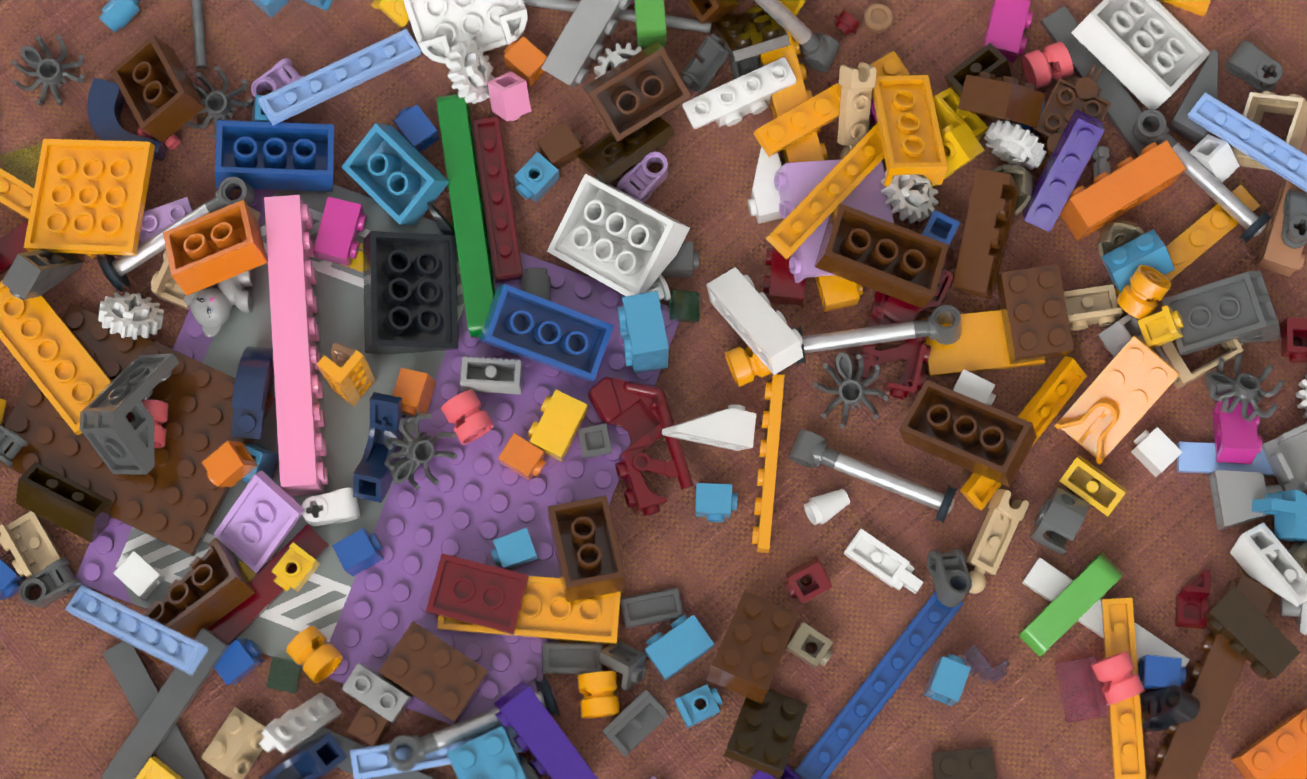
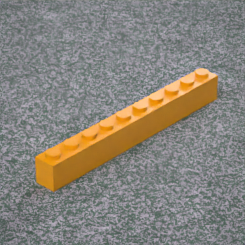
(833, 290)

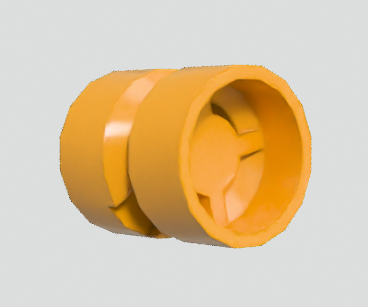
(1141, 296)
(745, 365)
(311, 650)
(598, 694)

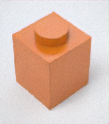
(525, 60)
(415, 390)
(522, 457)
(229, 464)

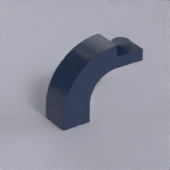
(104, 113)
(251, 392)
(372, 476)
(309, 761)

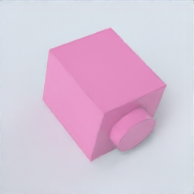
(509, 96)

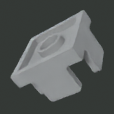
(1289, 458)

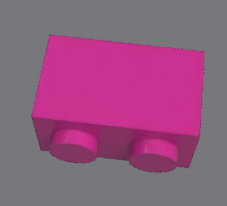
(1007, 26)
(339, 231)
(1234, 437)

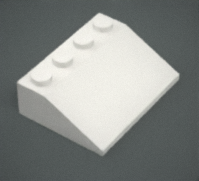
(1142, 47)
(616, 237)

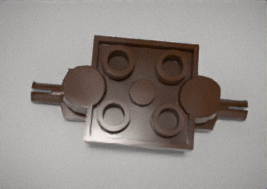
(1061, 106)

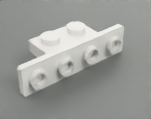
(740, 96)
(299, 723)

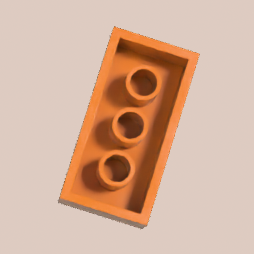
(1121, 190)

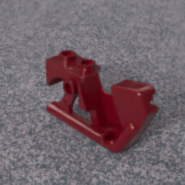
(892, 310)
(642, 413)

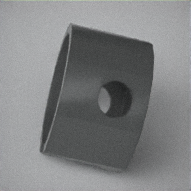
(1060, 519)

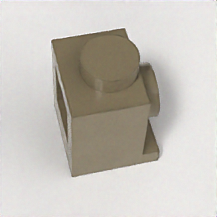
(806, 635)

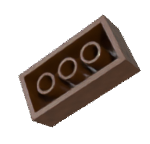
(881, 256)
(968, 433)

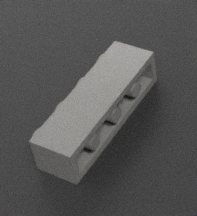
(583, 39)

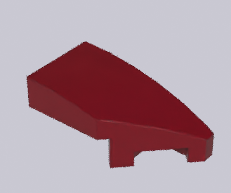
(1193, 603)

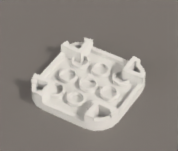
(449, 22)

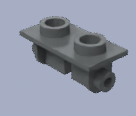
(698, 73)

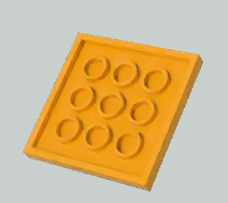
(89, 196)

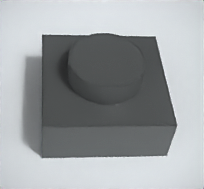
(595, 441)

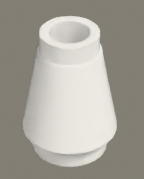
(825, 506)

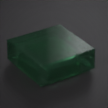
(684, 306)
(284, 675)

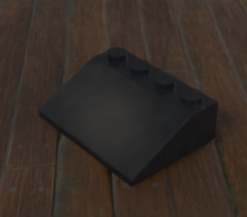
(409, 292)

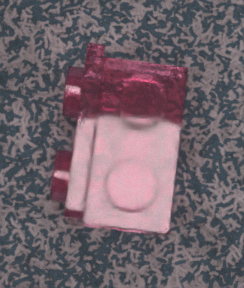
(1081, 690)

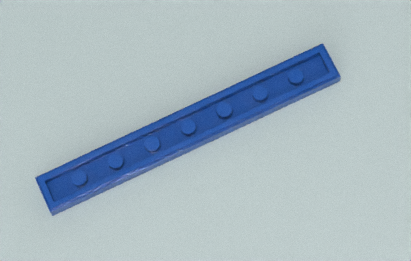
(876, 690)

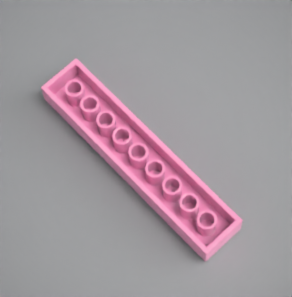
(294, 346)

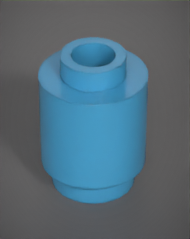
(119, 13)

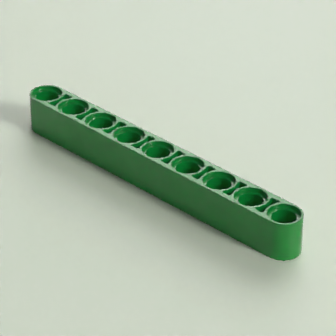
(467, 210)

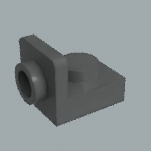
(625, 661)

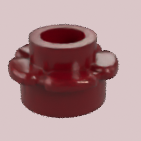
(846, 23)

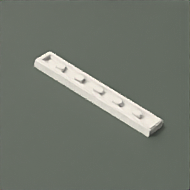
(1050, 582)

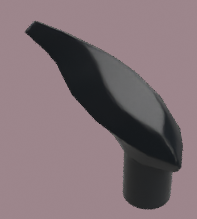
(444, 226)

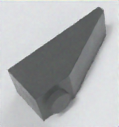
(1204, 82)
(38, 272)

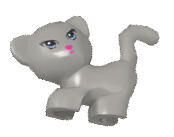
(213, 305)

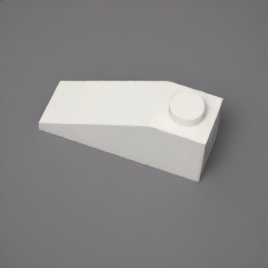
(764, 196)
(725, 428)
(1271, 564)

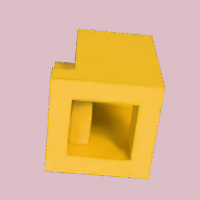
(305, 568)

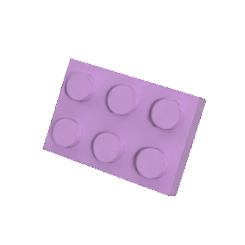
(259, 521)

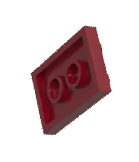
(477, 593)

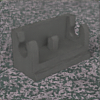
(635, 723)

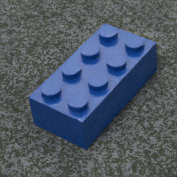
(276, 155)
(546, 332)

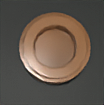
(878, 18)

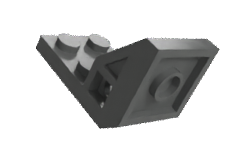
(1224, 312)
(121, 444)

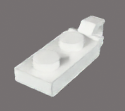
(882, 562)

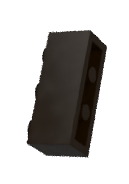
(63, 502)
(1250, 634)

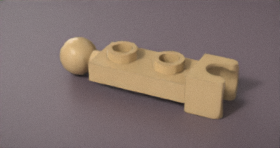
(854, 104)
(994, 537)

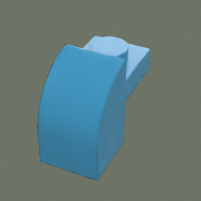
(1289, 513)

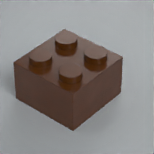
(1002, 99)

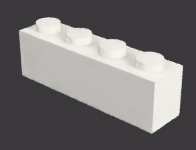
(755, 320)

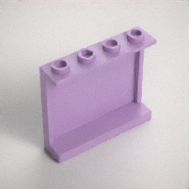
(798, 179)

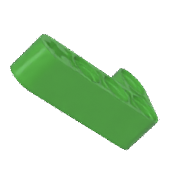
(650, 22)
(1071, 604)

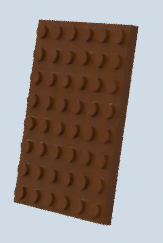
(176, 496)

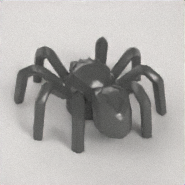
(48, 70)
(218, 103)
(851, 389)
(1244, 389)
(417, 450)

